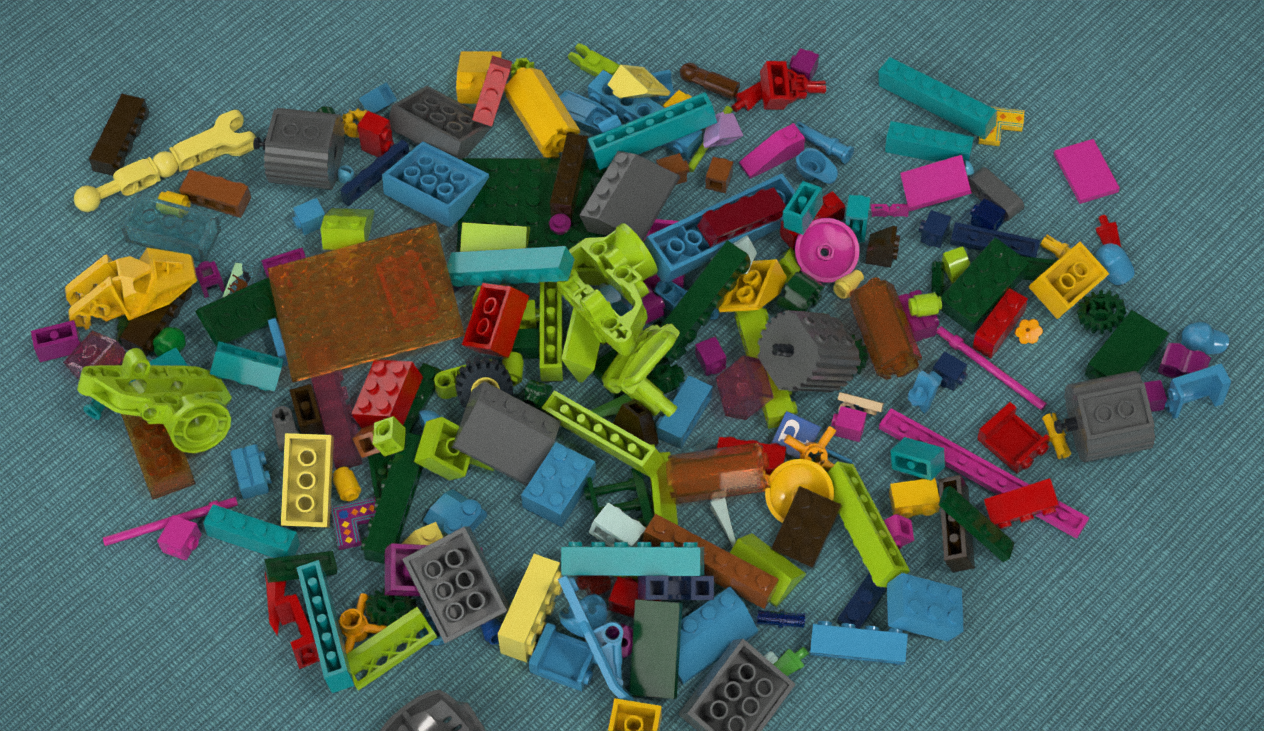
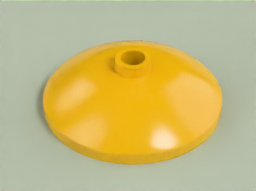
(786, 481)

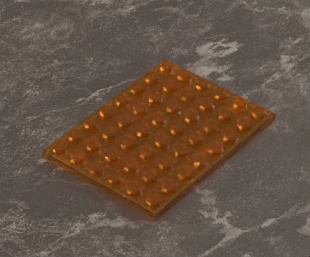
(365, 302)

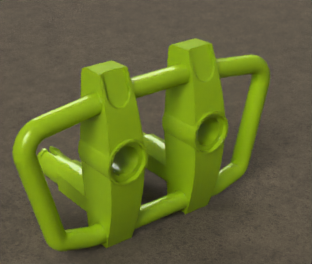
(630, 371)

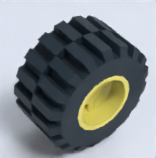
(477, 373)

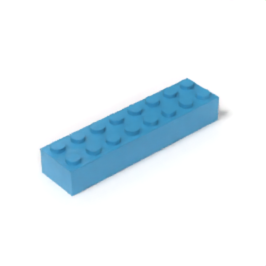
(683, 246)

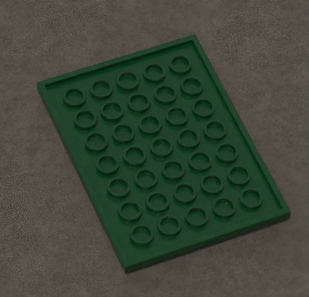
(521, 196)

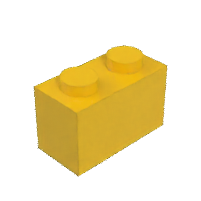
(914, 498)

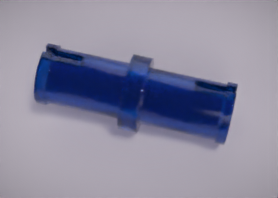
(781, 618)

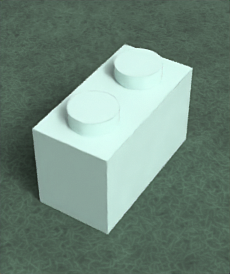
(615, 526)

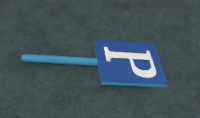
(802, 431)

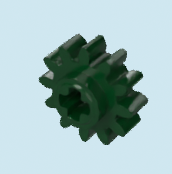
(667, 377)

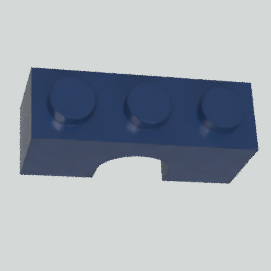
(676, 587)

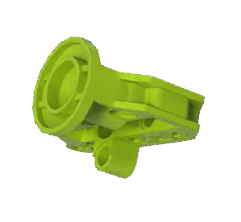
(624, 265)
(180, 397)

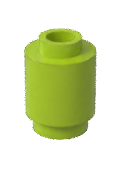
(924, 304)
(514, 365)

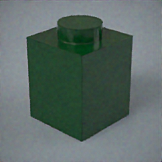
(527, 343)

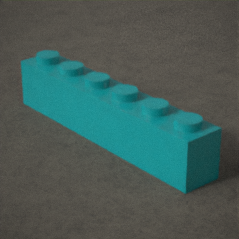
(937, 98)
(653, 129)
(510, 266)
(632, 561)
(325, 627)

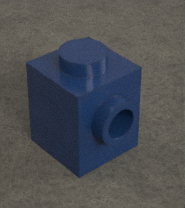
(934, 229)
(951, 370)

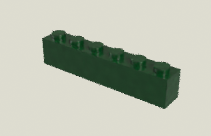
(705, 296)
(395, 501)

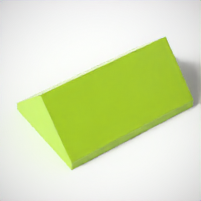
(493, 237)
(580, 347)
(761, 555)

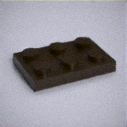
(806, 527)

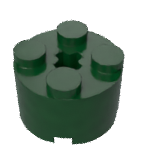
(801, 293)

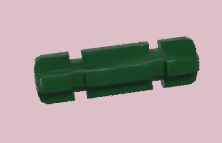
(937, 278)

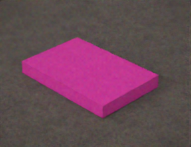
(1086, 171)
(935, 183)

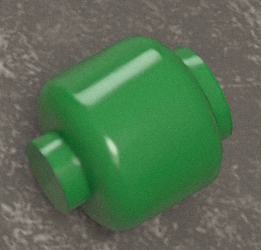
(169, 339)

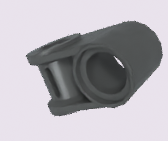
(282, 427)

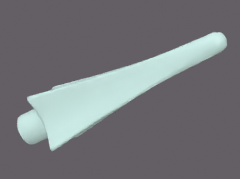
(720, 510)

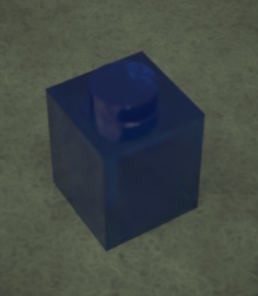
(987, 215)

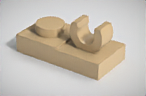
(869, 406)

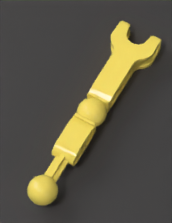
(182, 156)

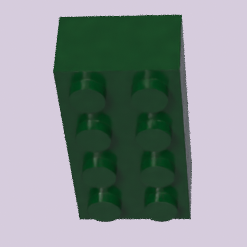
(983, 285)

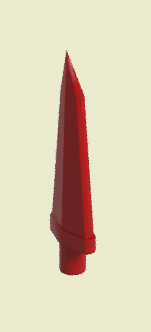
(748, 98)
(1108, 231)
(274, 592)

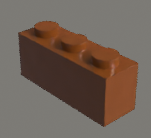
(216, 193)

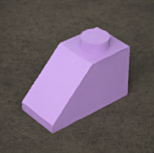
(723, 132)

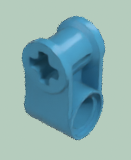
(673, 296)

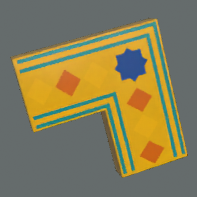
(1006, 120)

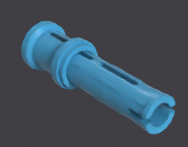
(830, 145)

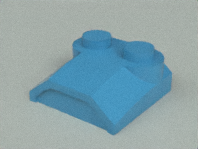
(454, 512)

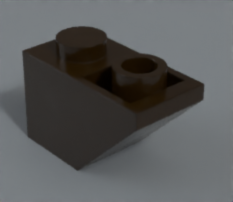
(883, 247)
(637, 421)

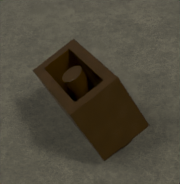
(306, 410)

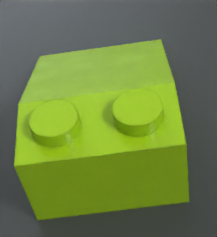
(345, 227)

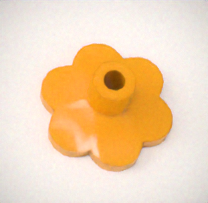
(1028, 331)

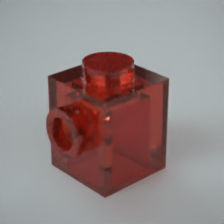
(594, 583)

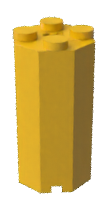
(540, 110)

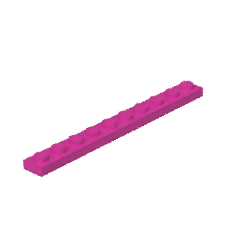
(978, 469)

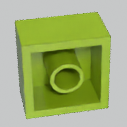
(436, 450)

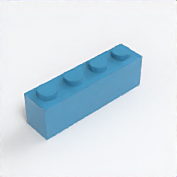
(858, 644)

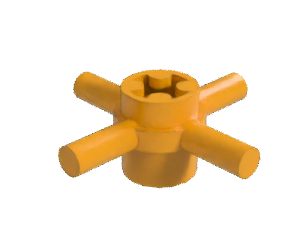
(805, 449)
(355, 624)

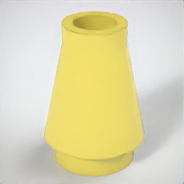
(847, 283)

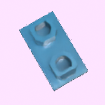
(924, 390)

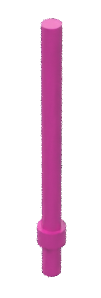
(958, 344)
(160, 524)

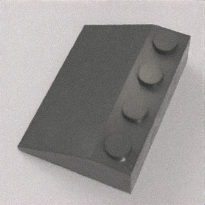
(438, 122)
(628, 193)
(505, 433)
(457, 584)
(737, 692)

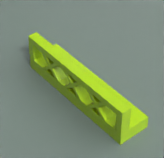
(661, 497)
(386, 643)

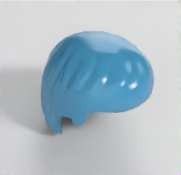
(597, 615)

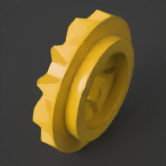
(349, 127)

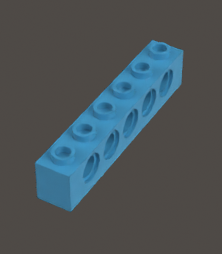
(632, 109)

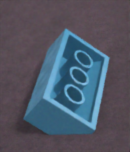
(710, 631)

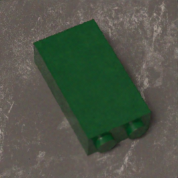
(1128, 348)

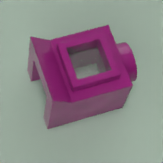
(208, 275)

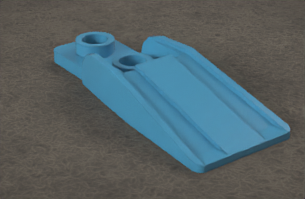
(585, 111)

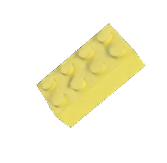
(307, 480)
(530, 608)

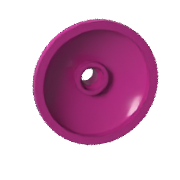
(836, 240)

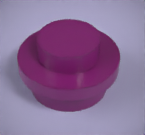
(560, 224)

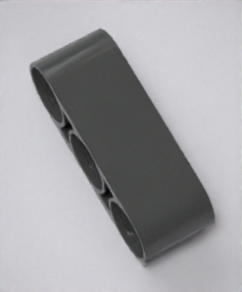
(988, 186)

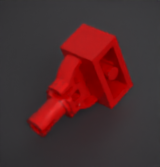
(784, 86)

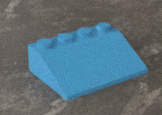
(434, 183)

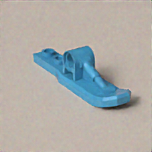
(605, 649)

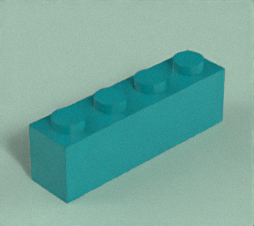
(926, 143)
(250, 533)

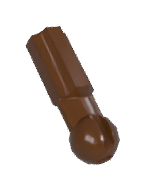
(709, 80)

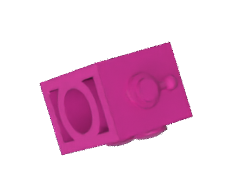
(179, 538)

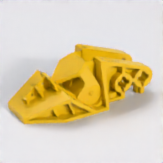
(129, 285)

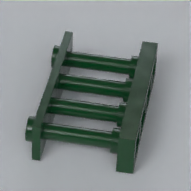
(634, 484)

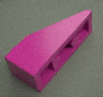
(774, 151)

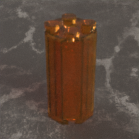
(885, 329)
(718, 473)

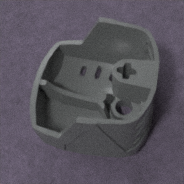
(430, 711)

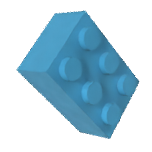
(558, 484)
(924, 607)

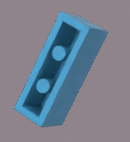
(691, 402)

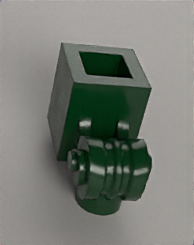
(537, 394)

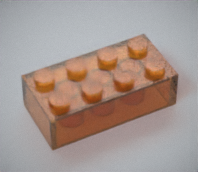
(160, 461)

